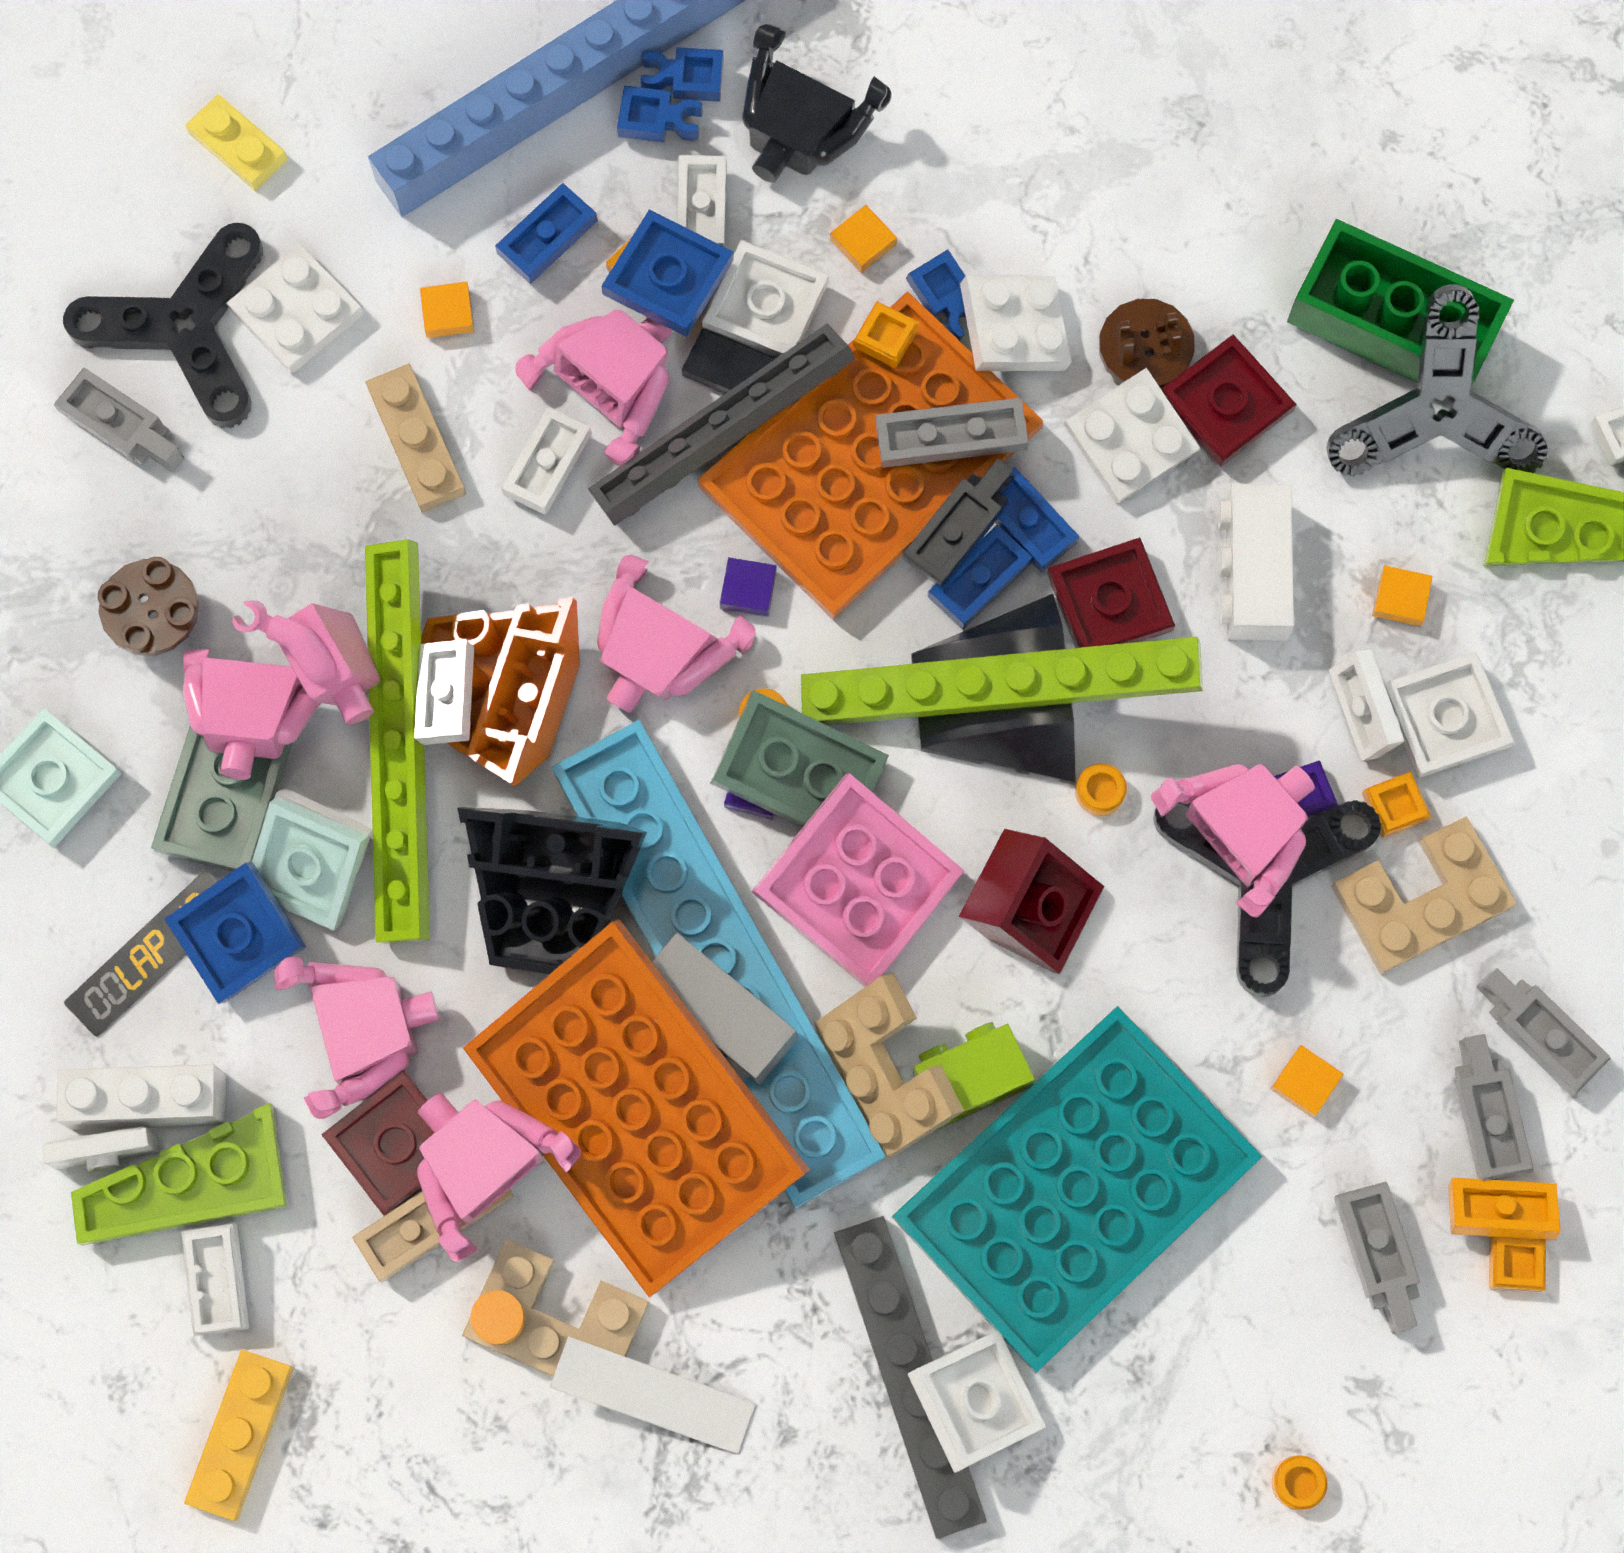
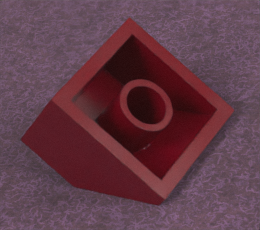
(1032, 899)

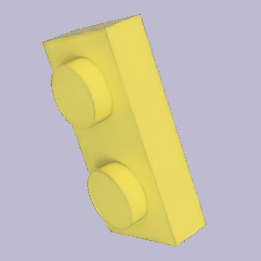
(236, 142)

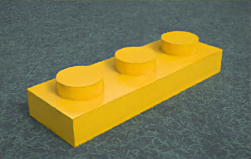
(238, 1435)

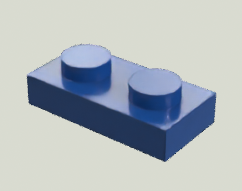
(546, 233)
(1035, 524)
(981, 577)

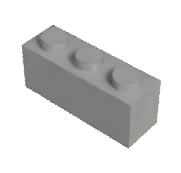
(733, 1018)

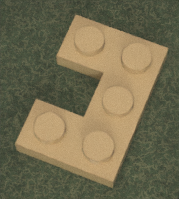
(1400, 931)
(854, 1039)
(608, 1323)

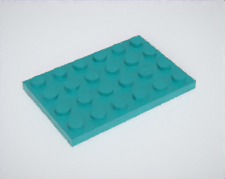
(1076, 1188)

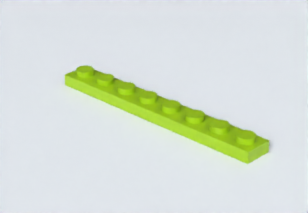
(1004, 681)
(395, 755)

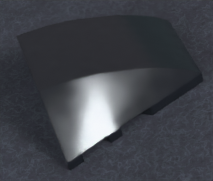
(1016, 738)
(545, 881)

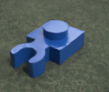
(693, 73)
(649, 114)
(939, 289)

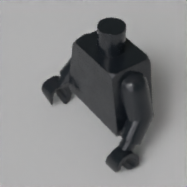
(798, 118)

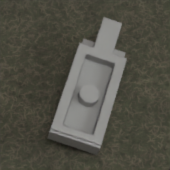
(118, 420)
(1544, 1031)
(1491, 1113)
(1380, 1252)

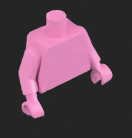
(613, 367)
(657, 646)
(324, 653)
(244, 708)
(1247, 821)
(362, 1026)
(477, 1160)

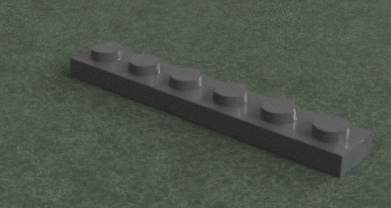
(721, 424)
(900, 1349)

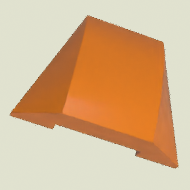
(519, 681)

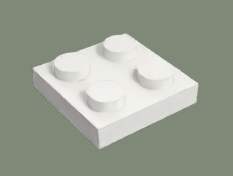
(765, 300)
(295, 308)
(1015, 323)
(1131, 436)
(1448, 715)
(976, 1401)

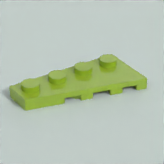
(1554, 522)
(205, 1180)

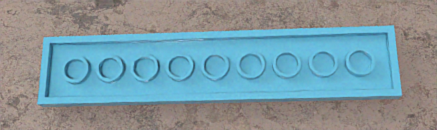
(685, 891)

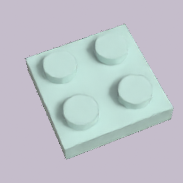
(52, 777)
(308, 861)

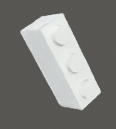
(1257, 562)
(141, 1097)

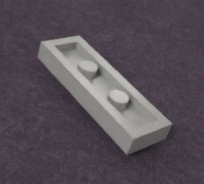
(951, 432)

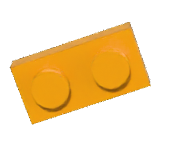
(1504, 1208)

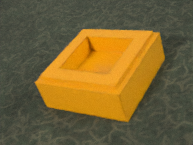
(863, 238)
(447, 309)
(886, 334)
(1402, 596)
(1397, 803)
(1307, 1081)
(1517, 1264)

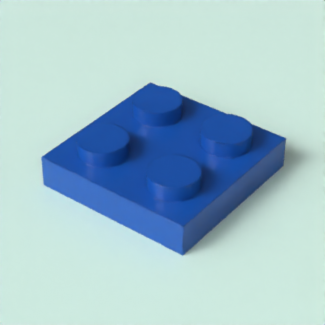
(667, 273)
(235, 932)

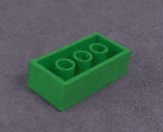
(1376, 297)

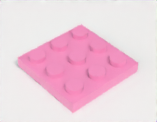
(858, 881)

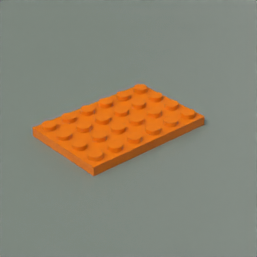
(813, 474)
(660, 1116)

